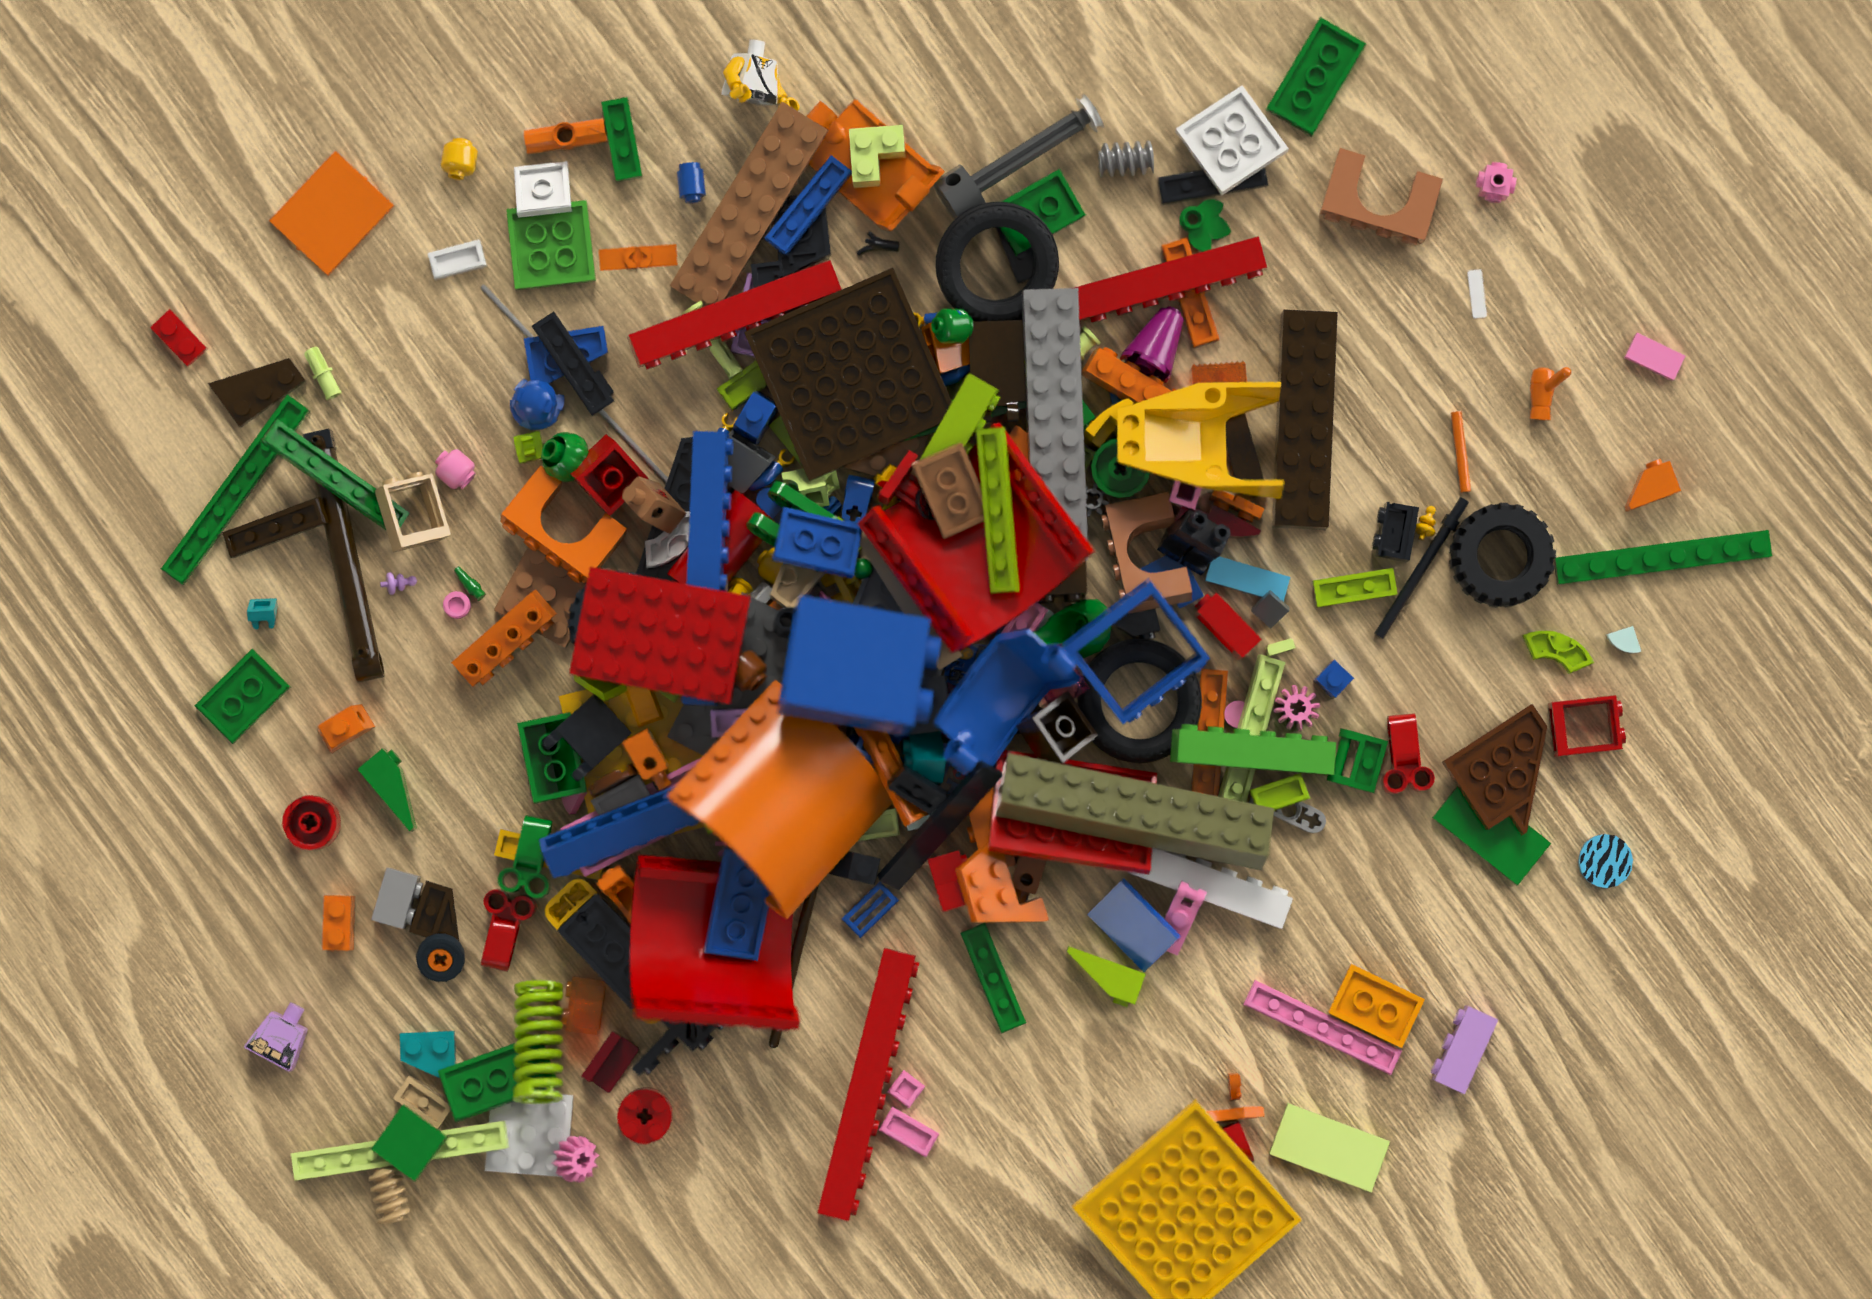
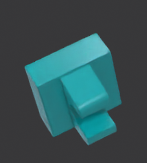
(262, 610)

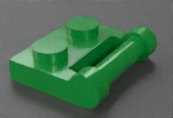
(1366, 761)

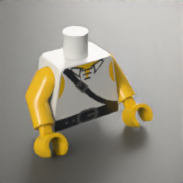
(755, 78)

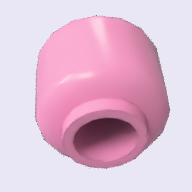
(455, 469)

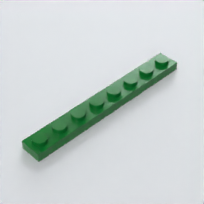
(1663, 557)

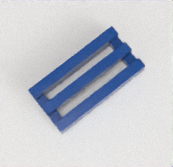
(887, 893)

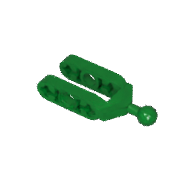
(790, 498)

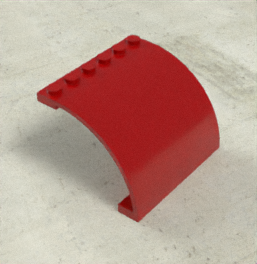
(952, 574)
(673, 974)

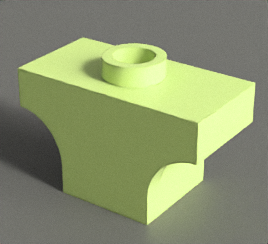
(815, 490)

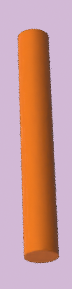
(1460, 449)

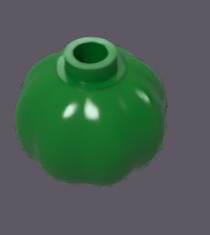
(563, 455)

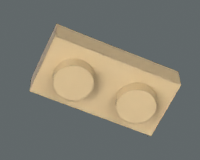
(423, 1101)

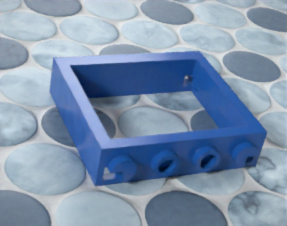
(1155, 693)

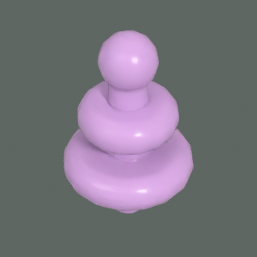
(399, 582)

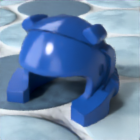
(536, 404)

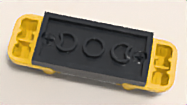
(595, 934)

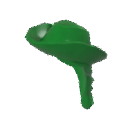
(1071, 620)

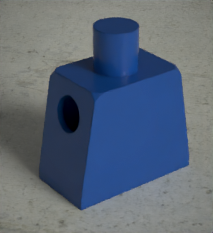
(755, 417)

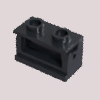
(1396, 531)

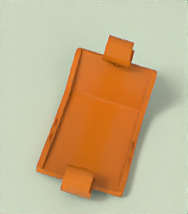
(902, 180)

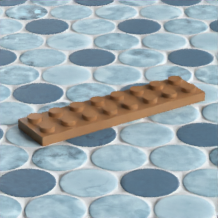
(749, 206)

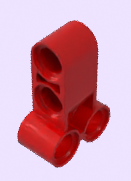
(1405, 754)
(503, 929)

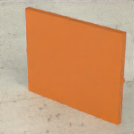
(331, 213)

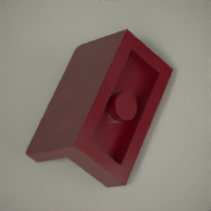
(610, 1061)

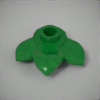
(1208, 226)

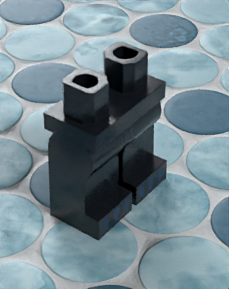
(1198, 537)

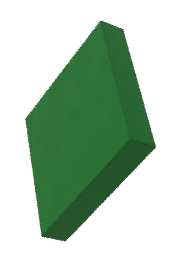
(409, 1142)

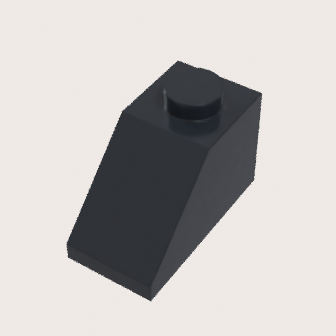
(1139, 624)
(857, 868)

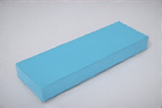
(1246, 578)

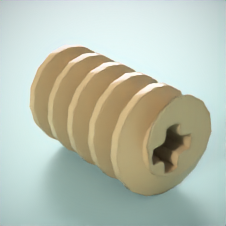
(389, 1195)

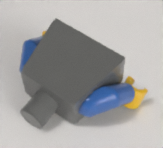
(750, 463)

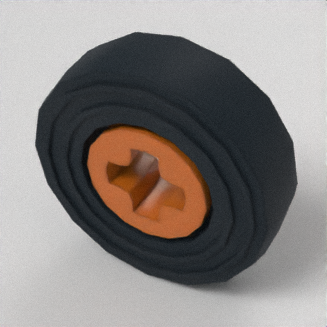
(442, 945)

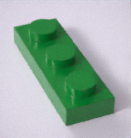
(621, 139)

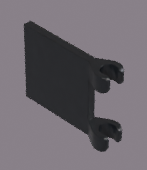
(591, 732)

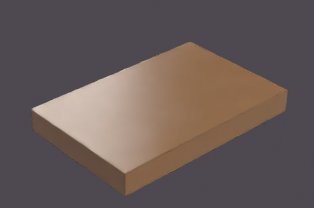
(951, 489)

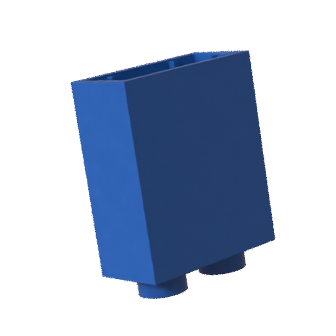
(857, 666)

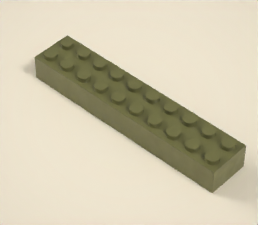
(1135, 811)

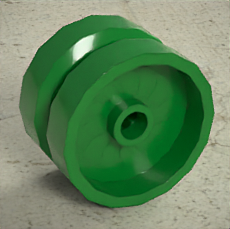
(1111, 478)

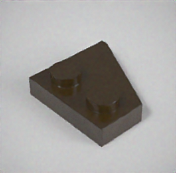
(435, 912)

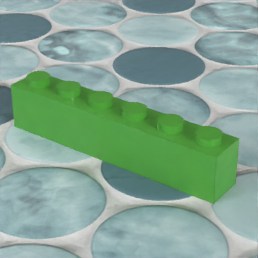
(1253, 751)

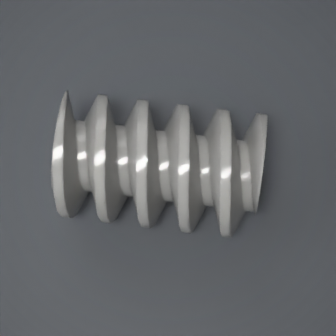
(1126, 158)

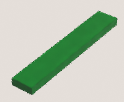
(328, 472)

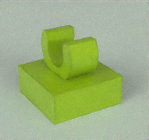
(528, 446)

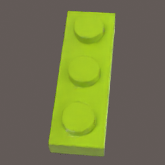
(1354, 587)

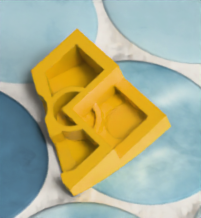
(1103, 425)

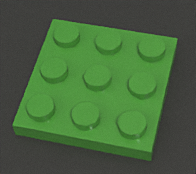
(551, 248)

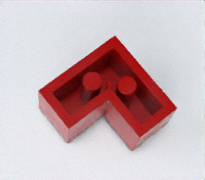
(946, 879)

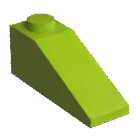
(1113, 978)

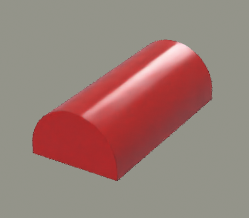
(740, 541)

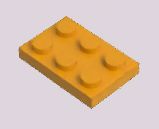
(1376, 1005)

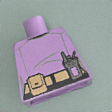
(280, 1037)

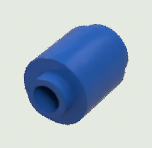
(691, 182)

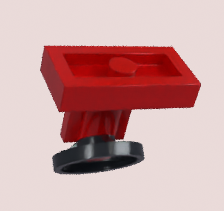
(906, 487)

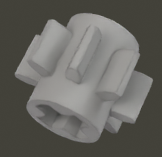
(1100, 501)

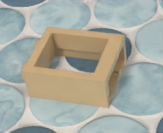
(433, 506)

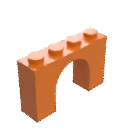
(524, 519)

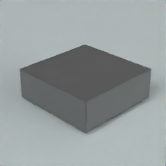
(1270, 609)

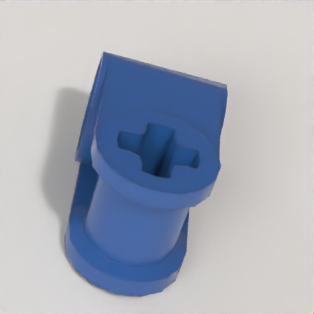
(857, 496)

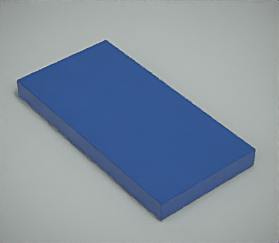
(737, 910)

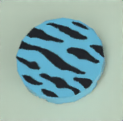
(1605, 861)

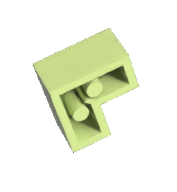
(871, 145)

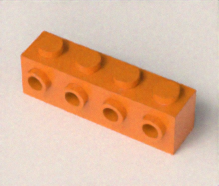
(1121, 378)
(503, 638)

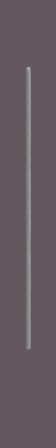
(602, 412)

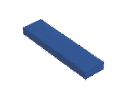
(808, 205)

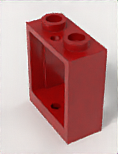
(1226, 625)
(1558, 727)

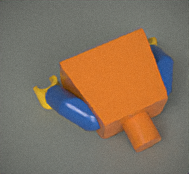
(950, 358)

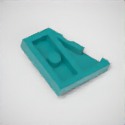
(428, 1050)

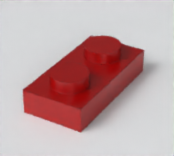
(179, 338)

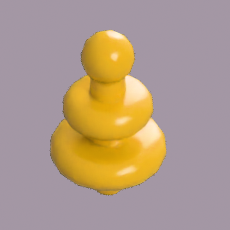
(1426, 521)

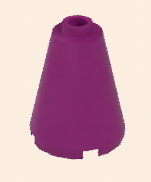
(1156, 344)

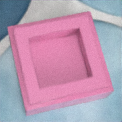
(906, 1089)

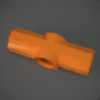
(547, 138)

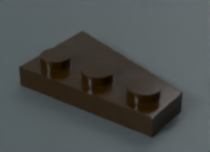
(256, 390)

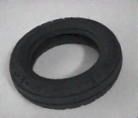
(969, 225)
(1147, 652)

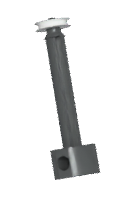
(961, 191)

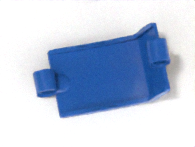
(999, 694)

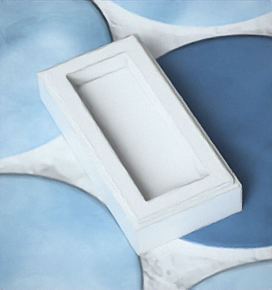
(457, 259)

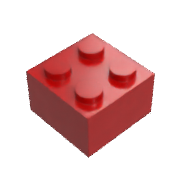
(607, 474)

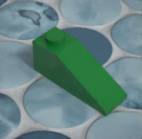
(389, 782)

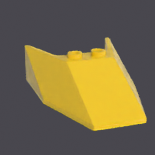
(1185, 434)

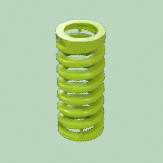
(524, 1091)

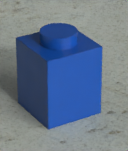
(1333, 679)

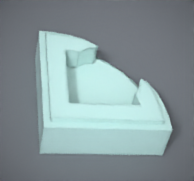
(1625, 640)

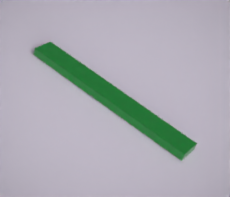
(230, 496)

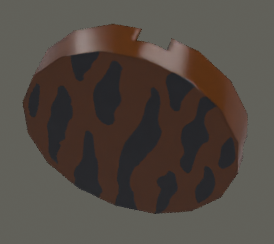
(612, 780)

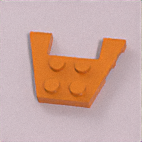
(991, 893)

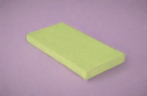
(1329, 1147)

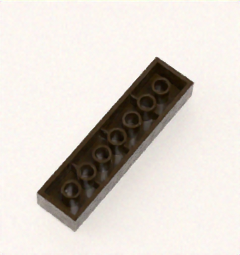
(1305, 418)

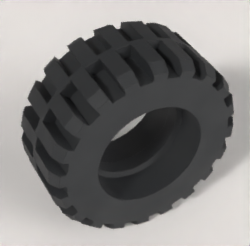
(1537, 543)

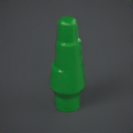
(471, 585)

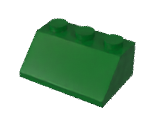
(549, 769)

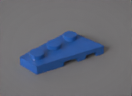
(542, 365)

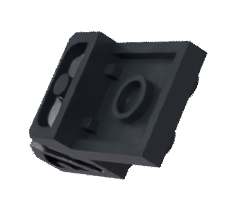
(669, 1042)

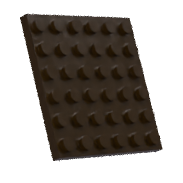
(850, 374)

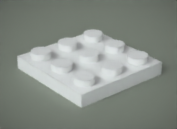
(1231, 140)
(532, 1136)

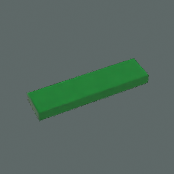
(993, 977)

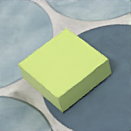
(1279, 647)

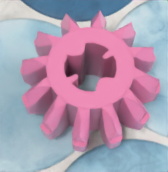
(1306, 704)
(575, 1159)

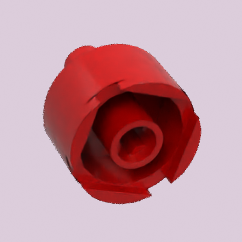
(305, 808)
(657, 1106)

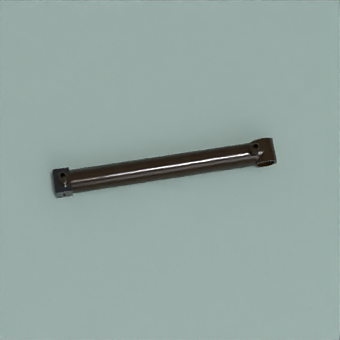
(348, 574)

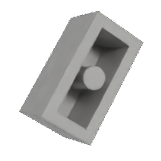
(397, 898)

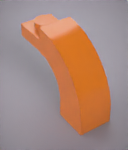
(619, 887)

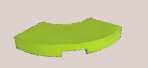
(1558, 648)

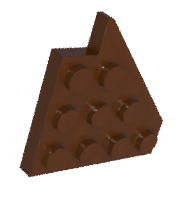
(1502, 769)

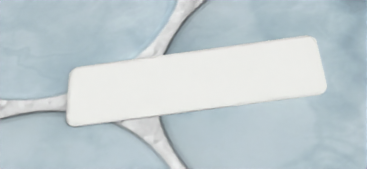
(1477, 293)

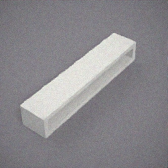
(1222, 887)

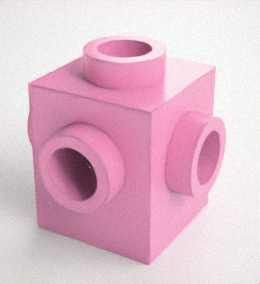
(1492, 191)

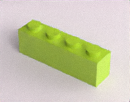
(964, 415)

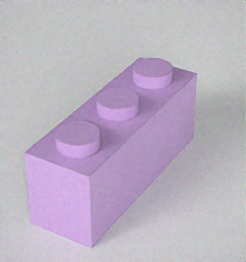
(1463, 1048)

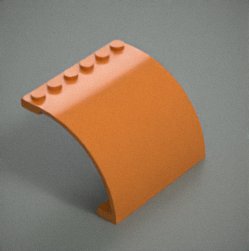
(784, 797)

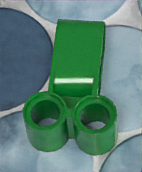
(529, 857)

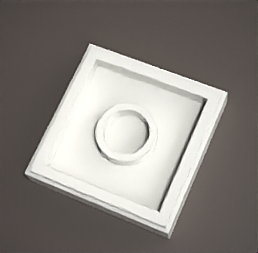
(542, 189)

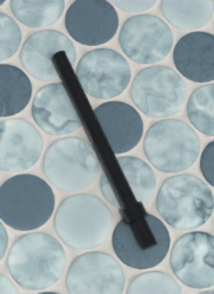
(1449, 524)

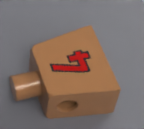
(646, 497)

